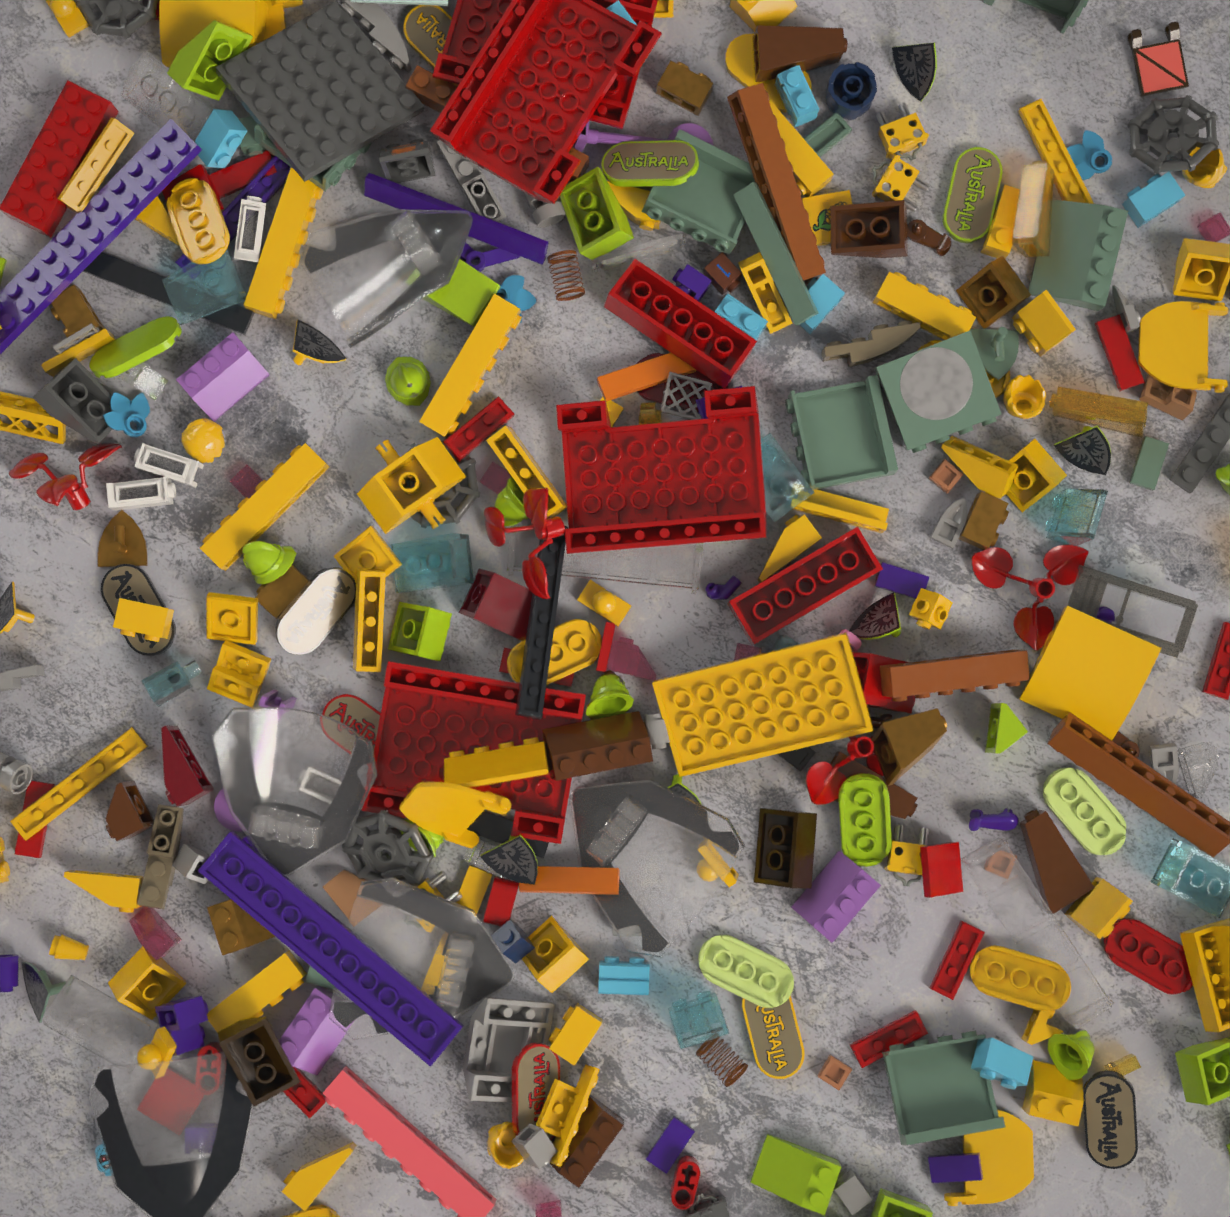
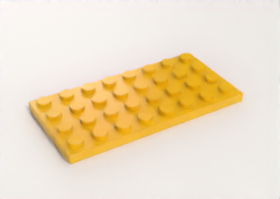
(763, 705)

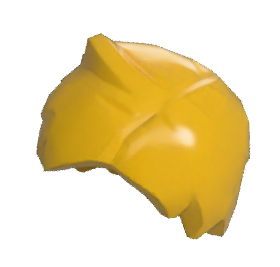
(1208, 171)
(1024, 397)
(203, 440)
(501, 1146)

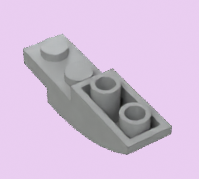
(384, 32)
(473, 184)

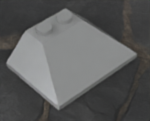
(495, 1038)

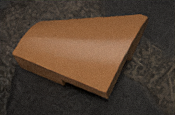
(1168, 399)
(343, 890)

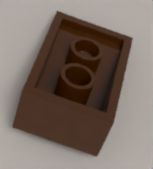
(869, 230)

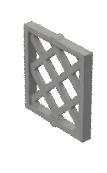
(81, 334)
(667, 392)

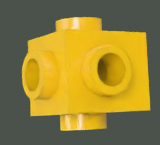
(930, 609)

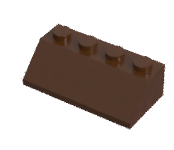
(597, 745)

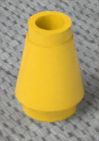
(68, 948)

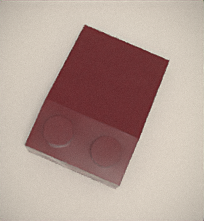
(182, 771)

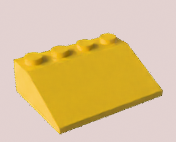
(496, 765)

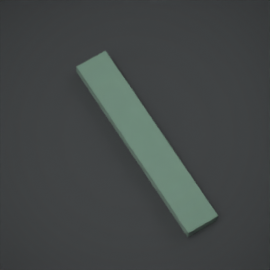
(775, 253)

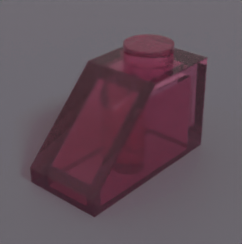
(629, 660)
(154, 932)

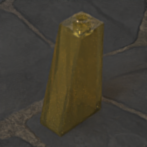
(1034, 210)
(1100, 410)

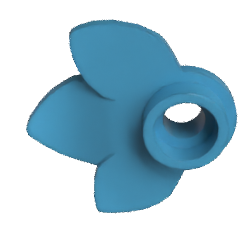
(1086, 153)
(513, 293)
(128, 411)

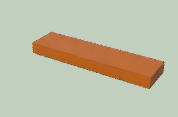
(641, 376)
(574, 880)

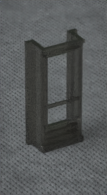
(1089, 591)

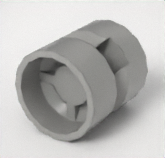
(546, 213)
(14, 774)

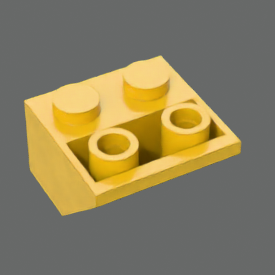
(1099, 909)

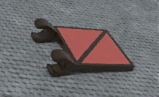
(1159, 65)

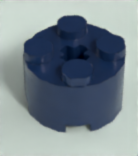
(848, 77)

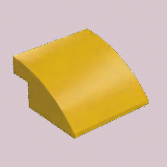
(187, 18)
(1089, 672)
(1209, 966)

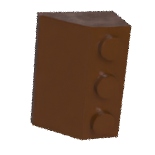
(595, 1133)

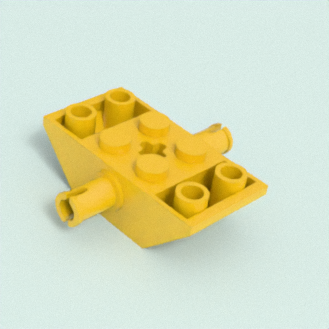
(386, 492)

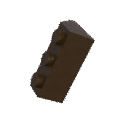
(785, 848)
(257, 1059)

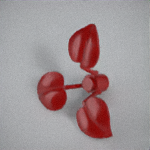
(67, 485)
(535, 508)
(1033, 623)
(825, 781)

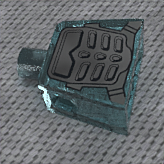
(160, 685)

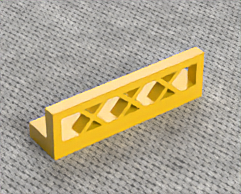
(96, 166)
(20, 408)
(845, 511)

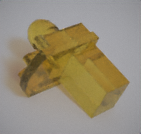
(649, 414)
(1124, 1065)

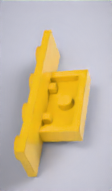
(564, 1109)

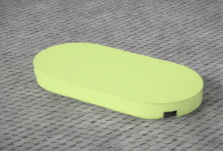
(1084, 811)
(746, 971)

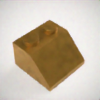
(993, 292)
(235, 927)

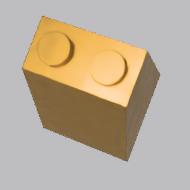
(906, 741)

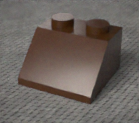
(127, 813)

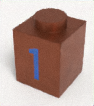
(723, 273)

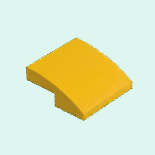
(239, 673)

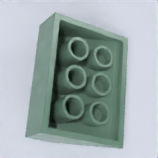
(1081, 254)

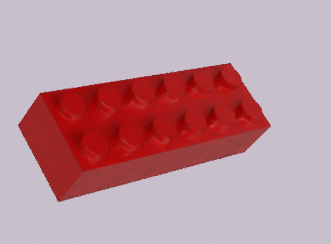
(55, 156)
(679, 323)
(804, 586)

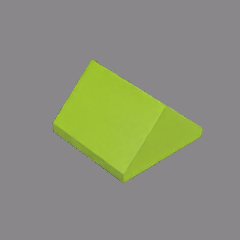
(1003, 728)

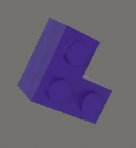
(182, 1022)

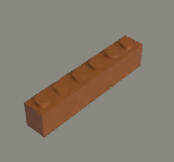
(954, 673)

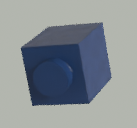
(512, 941)

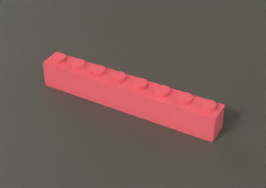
(408, 1145)

